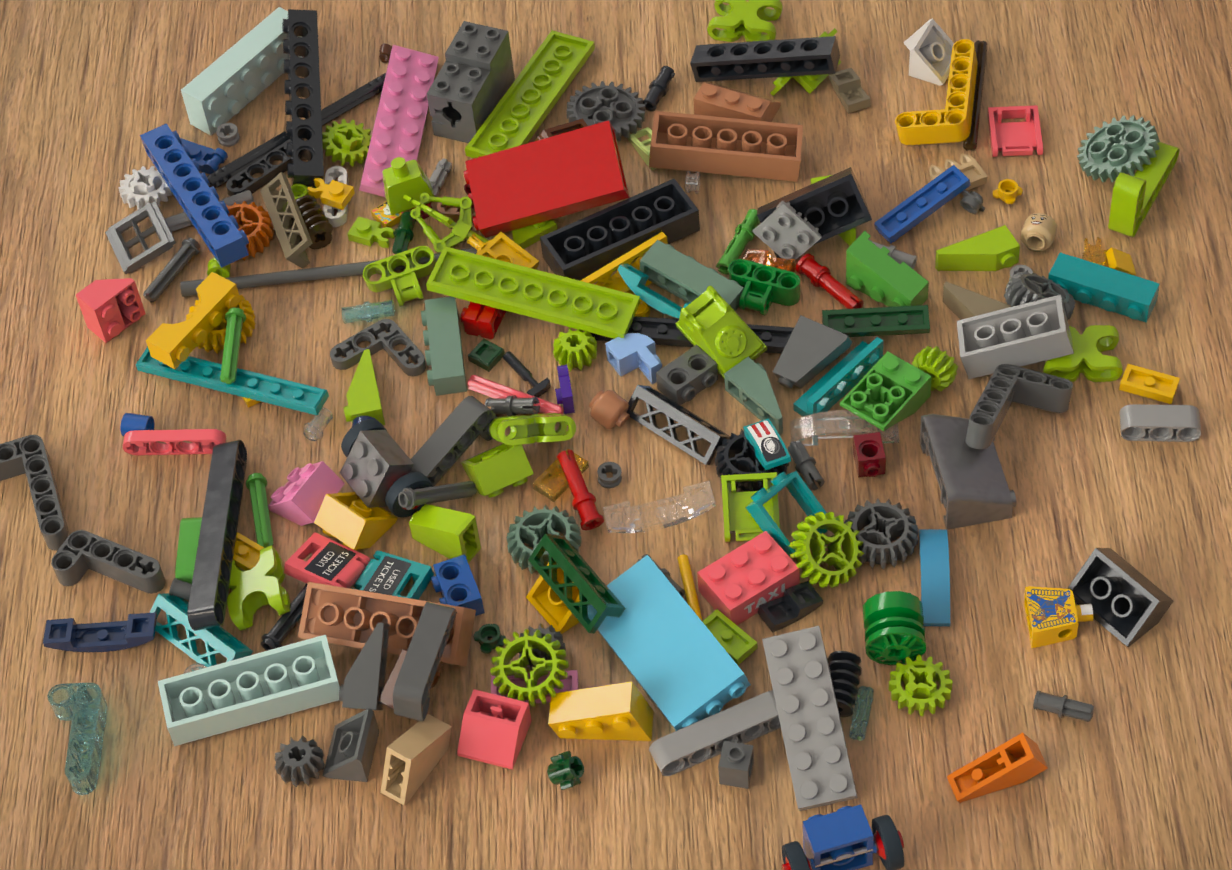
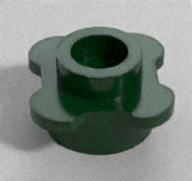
(489, 631)

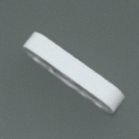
(341, 217)

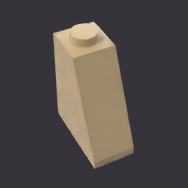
(413, 758)

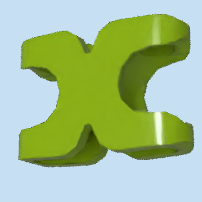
(745, 20)
(1087, 356)
(532, 428)
(257, 588)

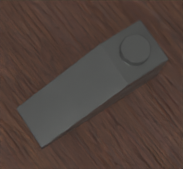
(367, 675)

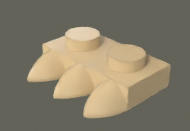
(968, 167)

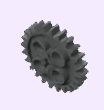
(608, 103)

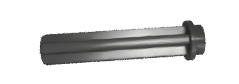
(171, 270)
(410, 498)

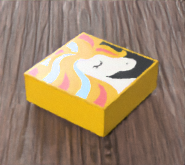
(383, 215)

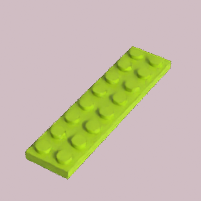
(532, 94)
(533, 293)

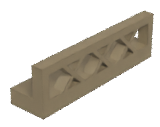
(281, 214)

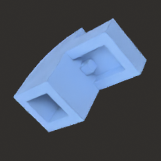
(632, 353)

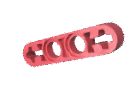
(145, 441)

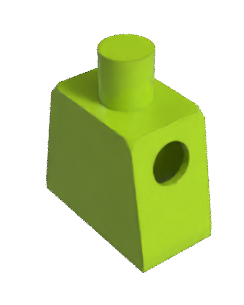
(404, 179)

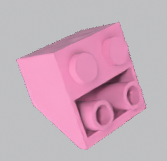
(304, 493)

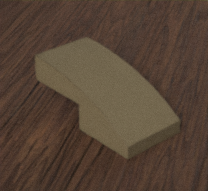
(849, 90)

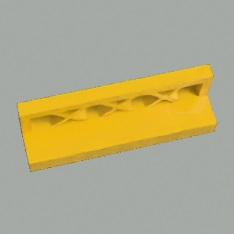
(616, 281)

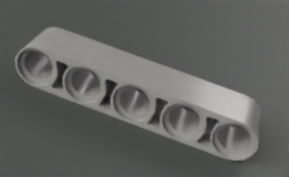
(706, 737)

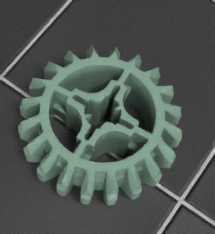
(533, 527)

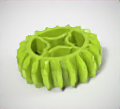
(843, 561)
(541, 667)

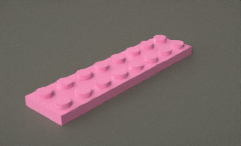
(399, 114)

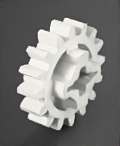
(143, 187)

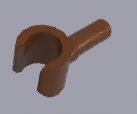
(385, 51)

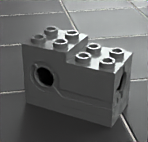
(471, 81)

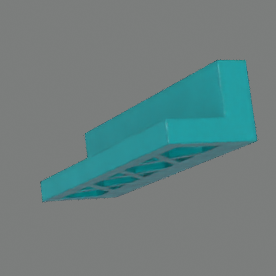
(840, 379)
(214, 638)

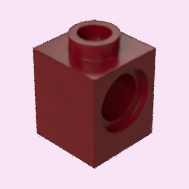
(869, 454)

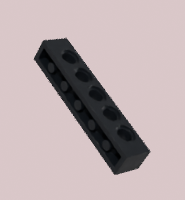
(765, 59)

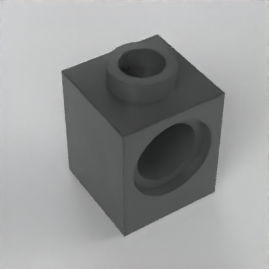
(736, 764)

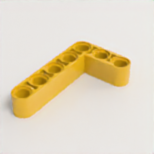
(954, 121)

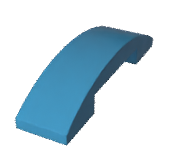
(935, 576)

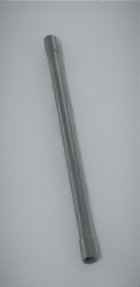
(188, 288)

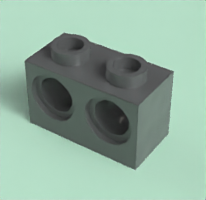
(687, 375)

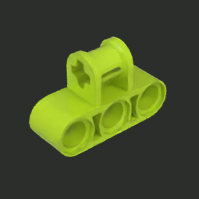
(404, 283)

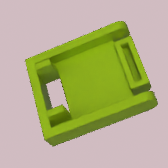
(735, 514)

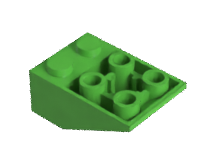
(888, 392)

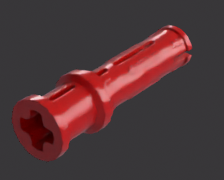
(821, 277)
(583, 500)

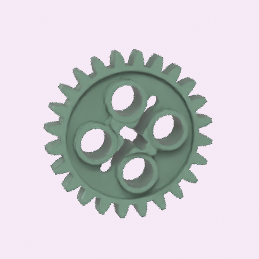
(1118, 148)

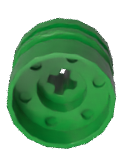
(894, 627)

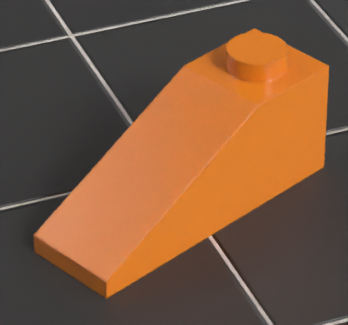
(998, 769)

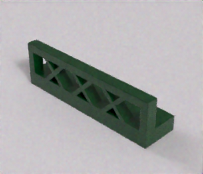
(879, 320)
(576, 570)

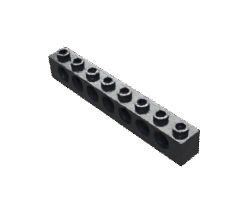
(303, 24)

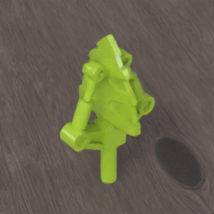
(461, 230)

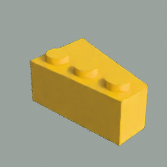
(602, 714)

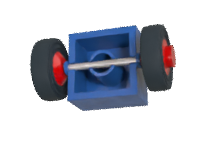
(845, 842)

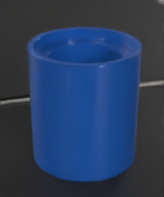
(136, 422)

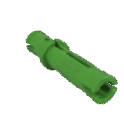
(742, 236)

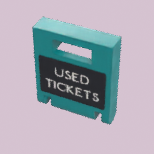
(390, 574)

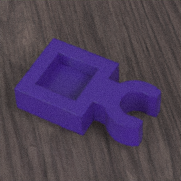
(564, 393)

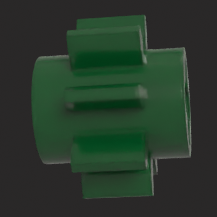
(565, 770)

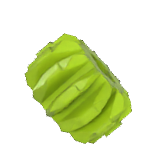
(575, 349)
(937, 365)

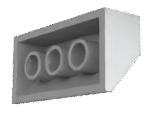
(1014, 336)

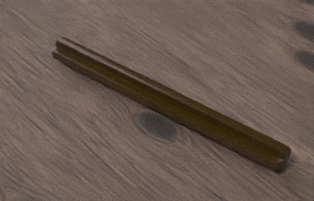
(981, 52)

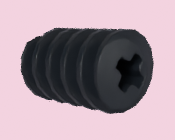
(845, 678)

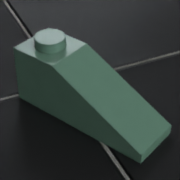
(752, 388)

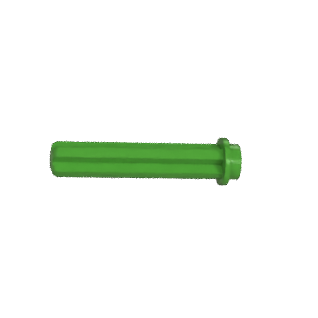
(235, 318)
(256, 484)

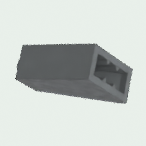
(809, 352)

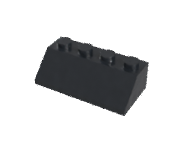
(829, 204)

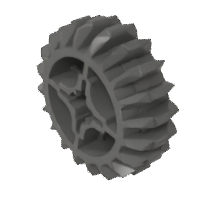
(1030, 287)
(885, 526)

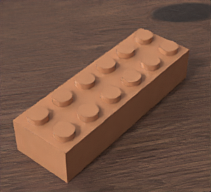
(726, 146)

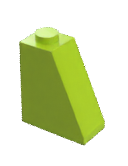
(446, 531)

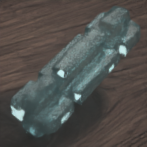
(861, 713)

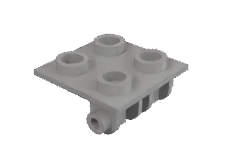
(787, 232)

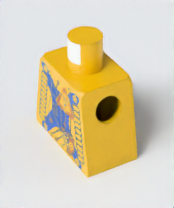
(1053, 615)

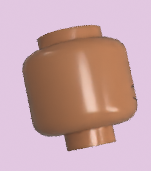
(609, 409)

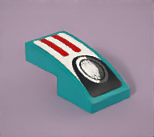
(767, 444)

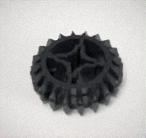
(739, 457)

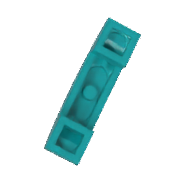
(636, 282)

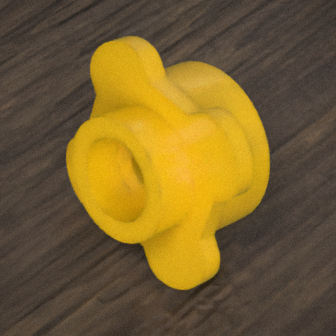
(1007, 191)

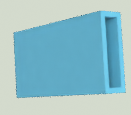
(669, 648)

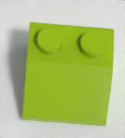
(498, 469)

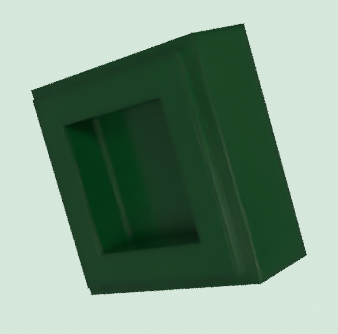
(486, 355)

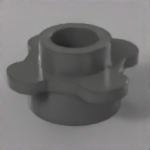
(972, 202)

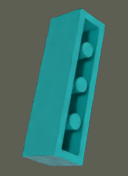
(1105, 287)

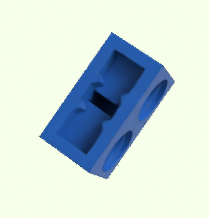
(457, 589)

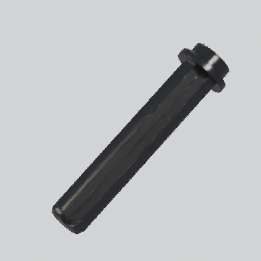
(285, 623)

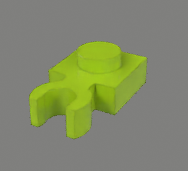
(370, 231)

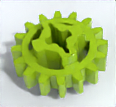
(346, 142)
(920, 685)

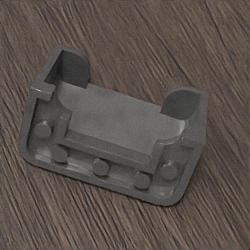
(968, 477)

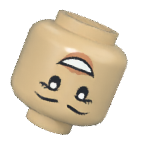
(1039, 231)

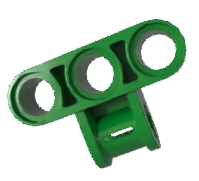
(764, 285)

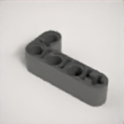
(453, 439)
(89, 551)
(421, 661)

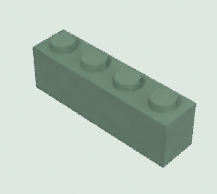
(685, 275)
(444, 345)

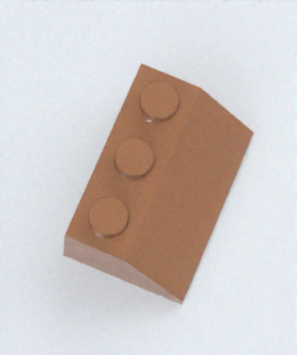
(731, 103)

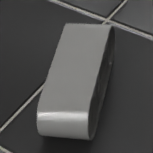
(1160, 423)

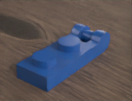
(206, 157)

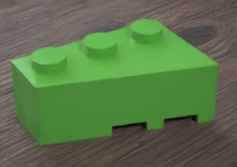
(882, 277)

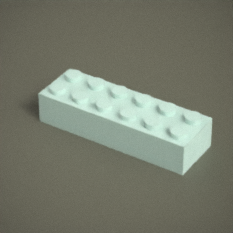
(237, 75)
(249, 690)

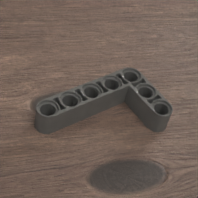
(1016, 385)
(31, 457)

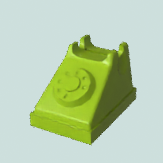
(719, 331)

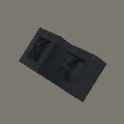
(793, 606)

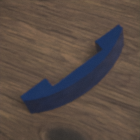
(100, 637)

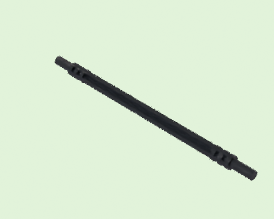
(327, 114)

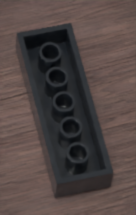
(612, 232)

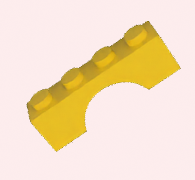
(175, 342)

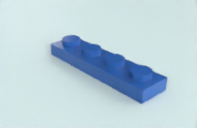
(922, 204)

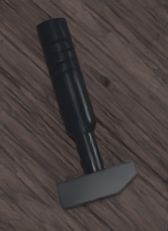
(538, 388)

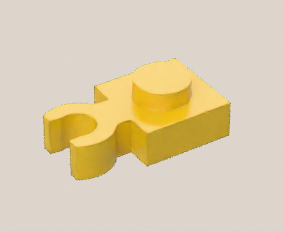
(334, 194)

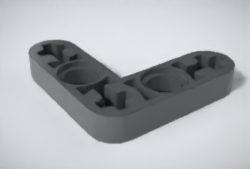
(385, 341)

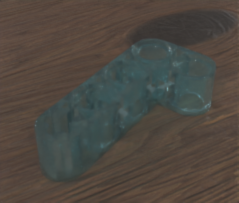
(82, 713)

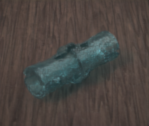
(368, 311)

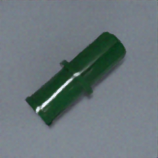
(403, 233)

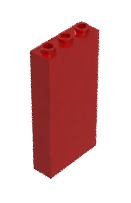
(546, 179)

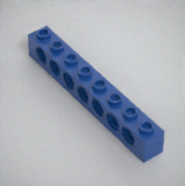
(195, 195)

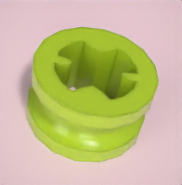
(213, 266)

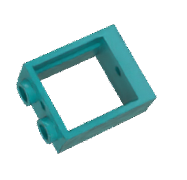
(801, 494)

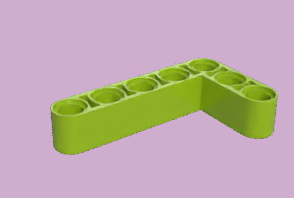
(1136, 194)

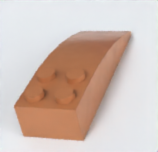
(352, 614)

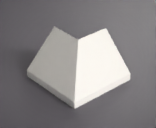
(930, 53)

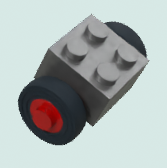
(379, 467)

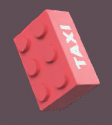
(748, 578)

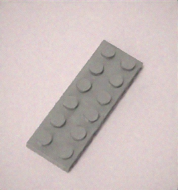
(809, 718)

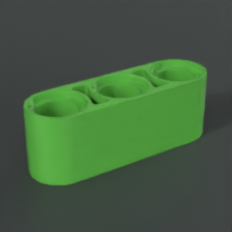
(187, 548)

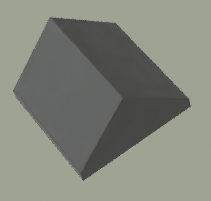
(352, 748)

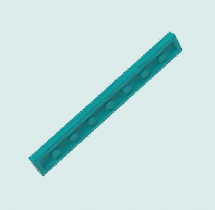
(247, 383)

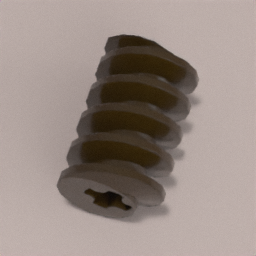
(315, 221)

